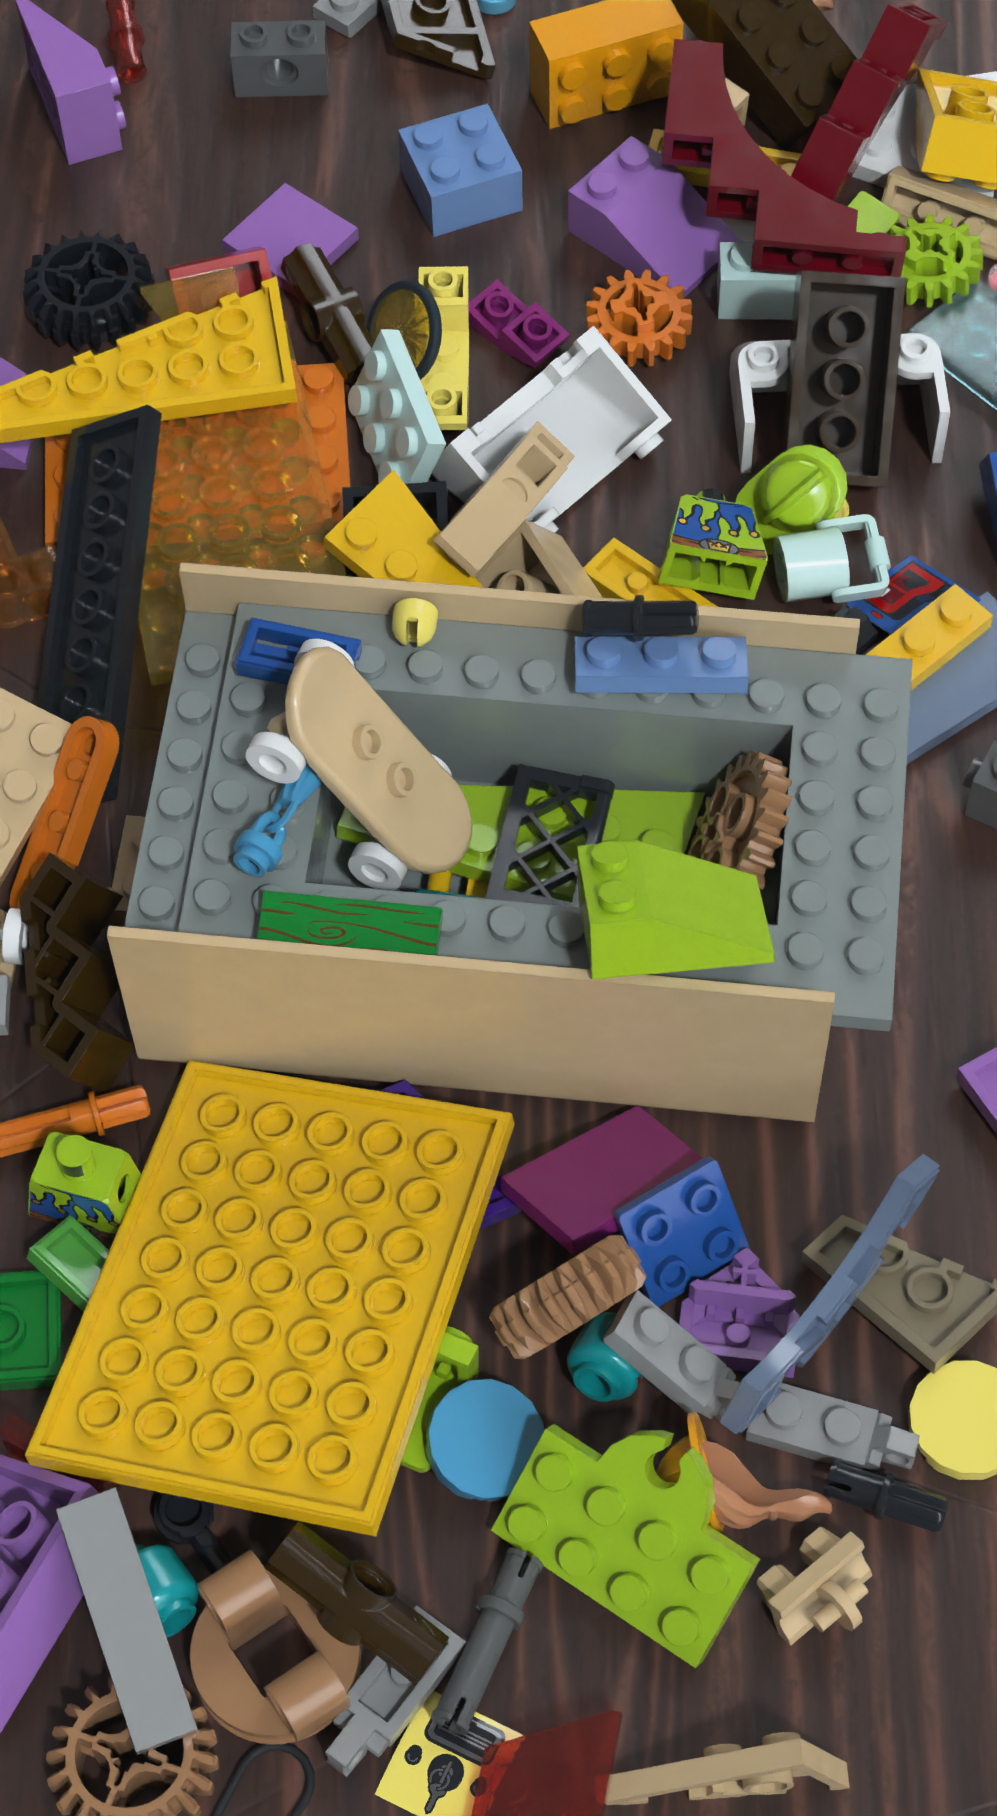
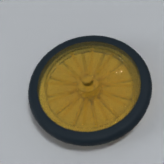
(416, 315)

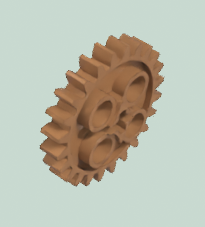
(745, 816)

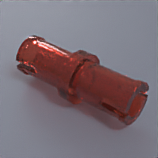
(126, 40)

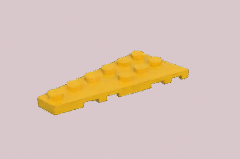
(179, 366)

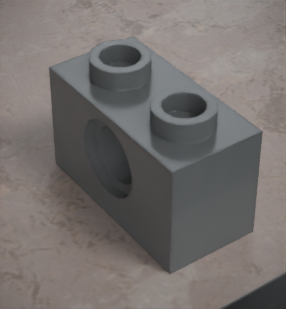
(279, 58)

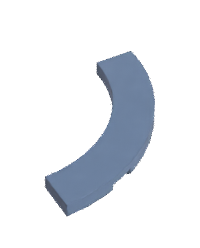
(799, 1344)

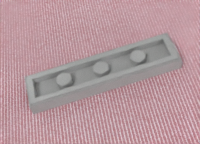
(126, 1621)

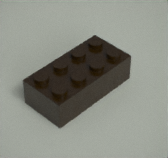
(777, 54)
(845, 369)

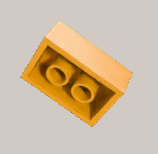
(601, 58)

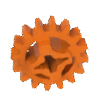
(641, 316)

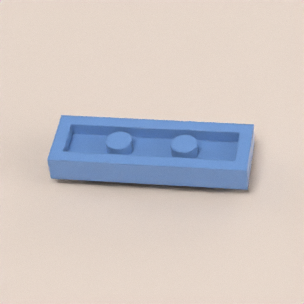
(660, 665)

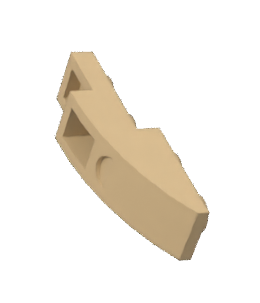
(505, 499)

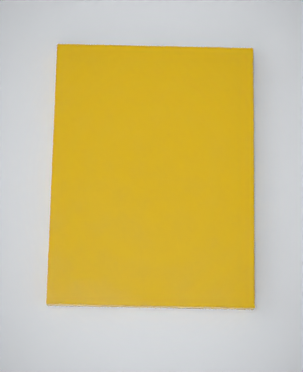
(275, 1296)

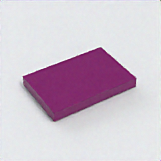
(593, 1175)

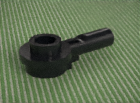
(189, 1522)

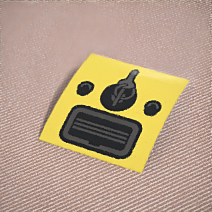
(438, 1769)

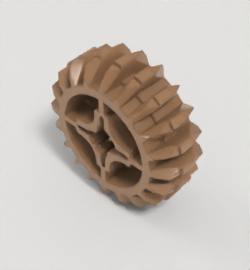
(568, 1297)
(123, 1786)

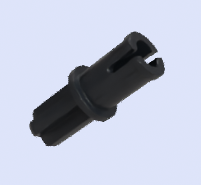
(640, 617)
(886, 1496)

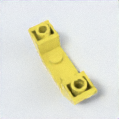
(448, 379)

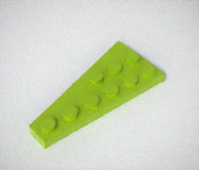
(640, 815)

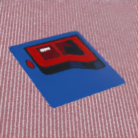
(909, 591)

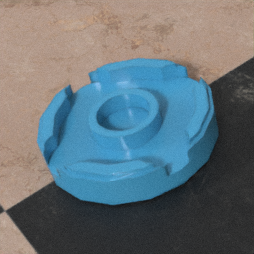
(482, 1439)

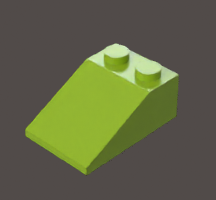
(667, 912)

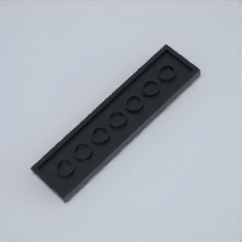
(100, 572)

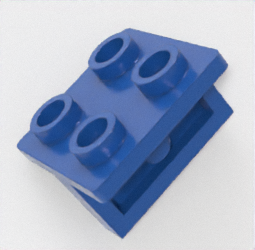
(682, 1230)

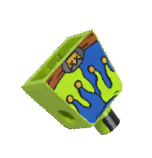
(714, 547)
(83, 1182)

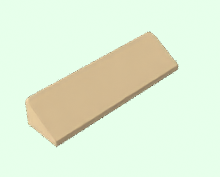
(918, 195)

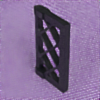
(563, 789)

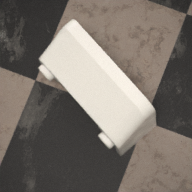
(764, 368)

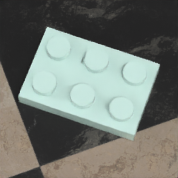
(395, 412)

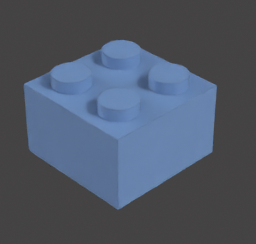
(460, 170)

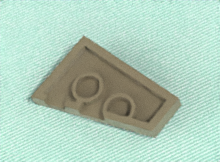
(911, 1297)

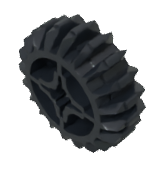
(87, 290)

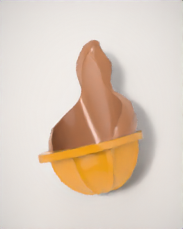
(738, 1495)

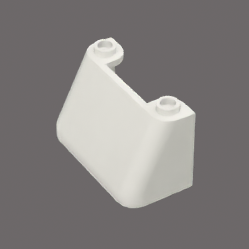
(585, 403)

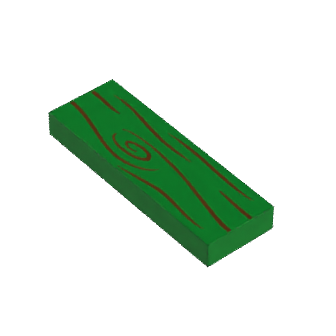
(350, 923)

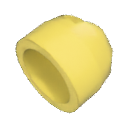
(414, 621)

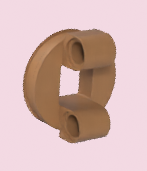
(239, 1605)

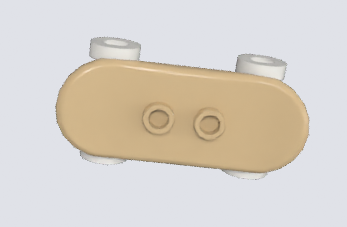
(369, 764)

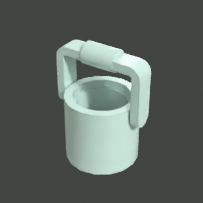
(818, 566)

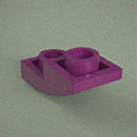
(513, 327)

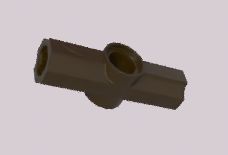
(328, 309)
(356, 1602)

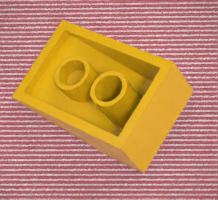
(956, 127)

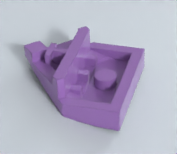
(739, 1313)

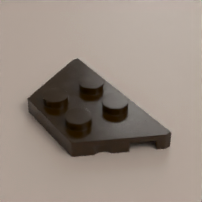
(442, 32)

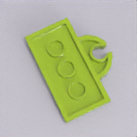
(630, 1535)

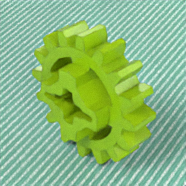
(931, 260)

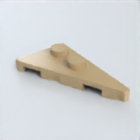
(733, 1772)

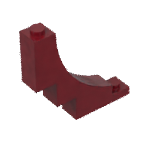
(867, 97)
(792, 223)

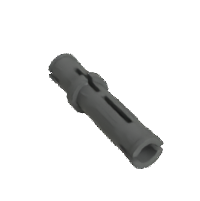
(497, 1618)

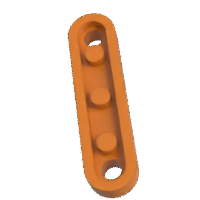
(73, 801)

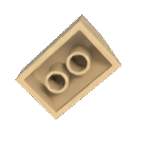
(536, 562)

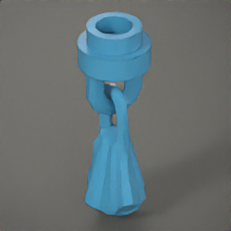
(258, 852)

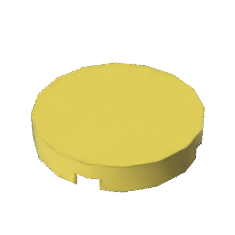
(958, 1419)

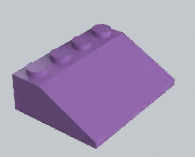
(35, 1572)

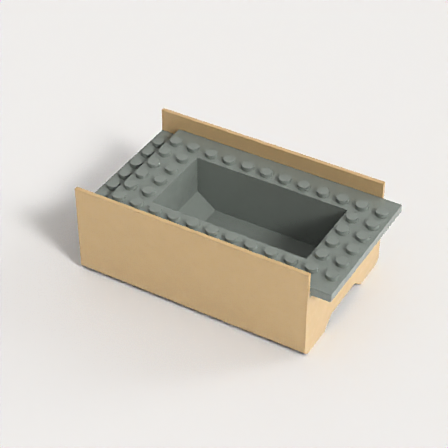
(512, 980)

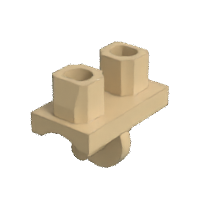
(822, 1591)

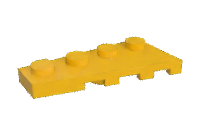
(393, 539)

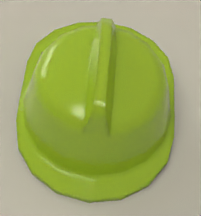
(795, 492)

